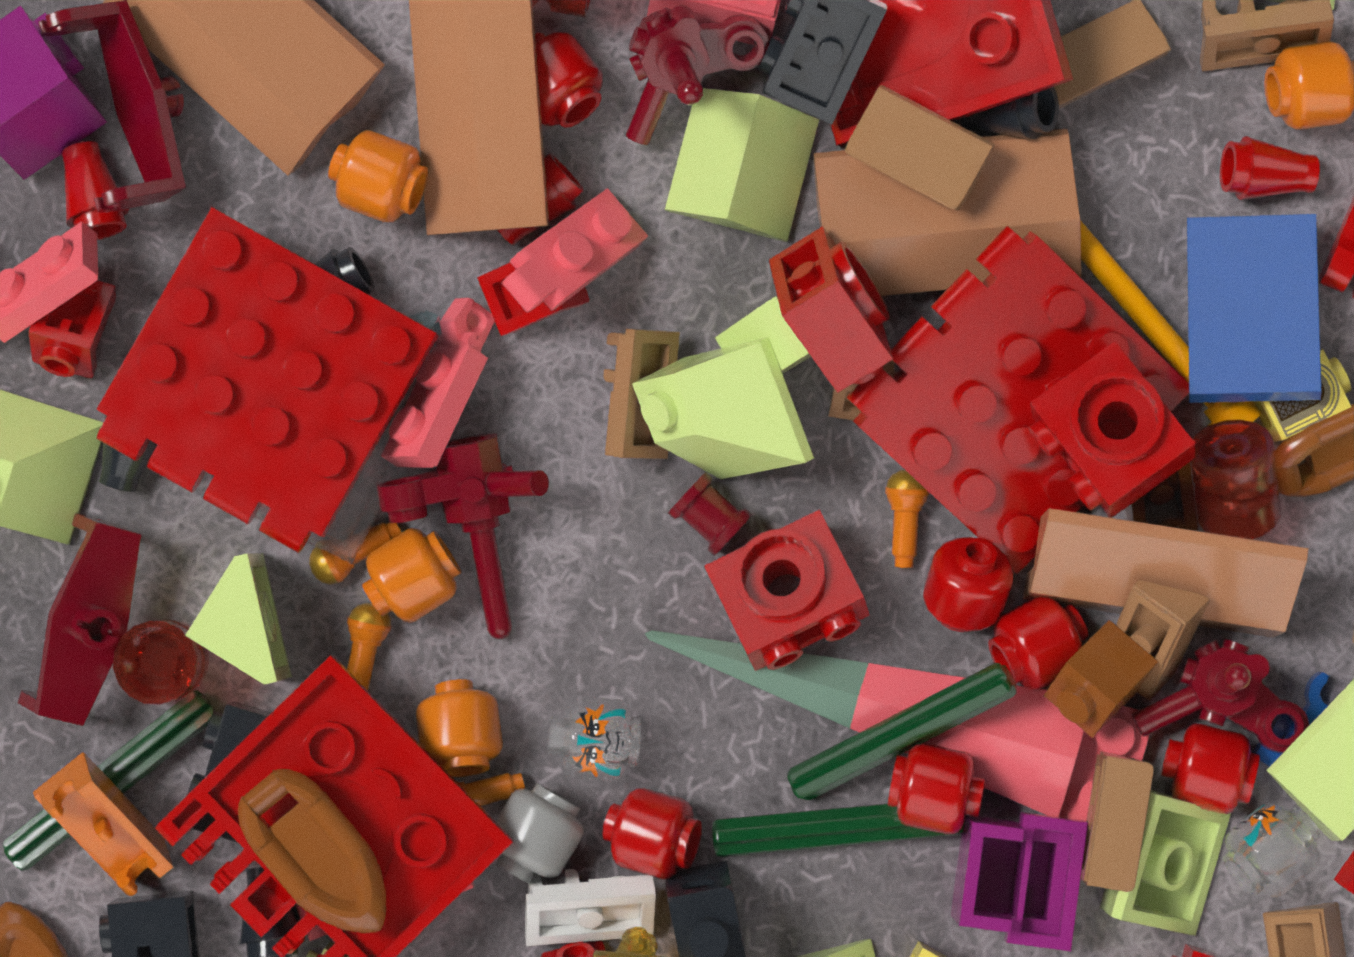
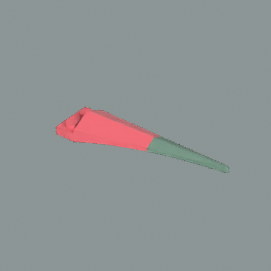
(1017, 746)

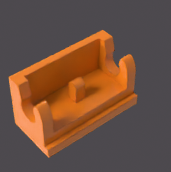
(104, 823)

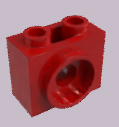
(832, 308)
(1104, 468)
(821, 607)

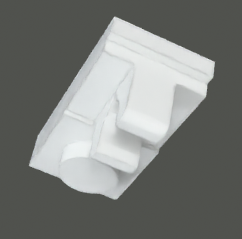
(587, 909)

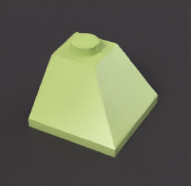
(725, 411)
(44, 466)

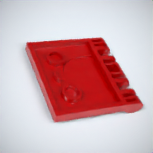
(394, 793)

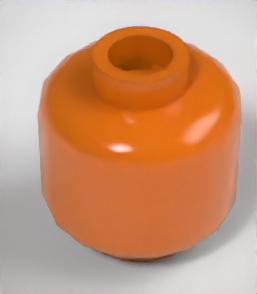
(1311, 85)
(378, 176)
(411, 575)
(460, 727)

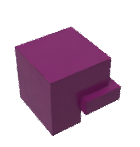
(39, 95)
(1020, 878)

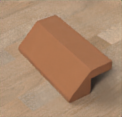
(263, 65)
(479, 115)
(925, 246)
(1099, 559)

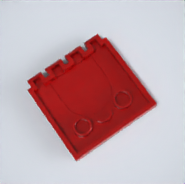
(957, 57)
(262, 381)
(966, 390)

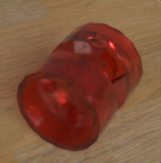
(1236, 479)
(159, 662)

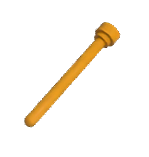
(1153, 323)

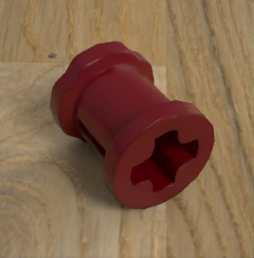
(709, 513)

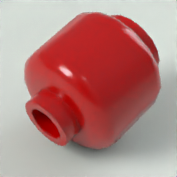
(566, 79)
(968, 584)
(1037, 640)
(1211, 768)
(935, 788)
(652, 833)

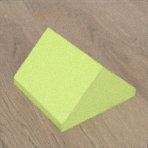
(742, 163)
(242, 621)
(1320, 768)
(1173, 867)

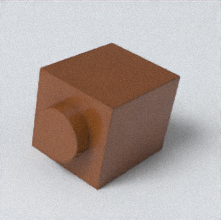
(1100, 678)

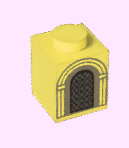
(1291, 417)

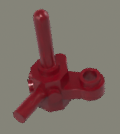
(678, 53)
(475, 493)
(1223, 687)

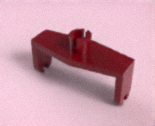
(137, 97)
(86, 622)

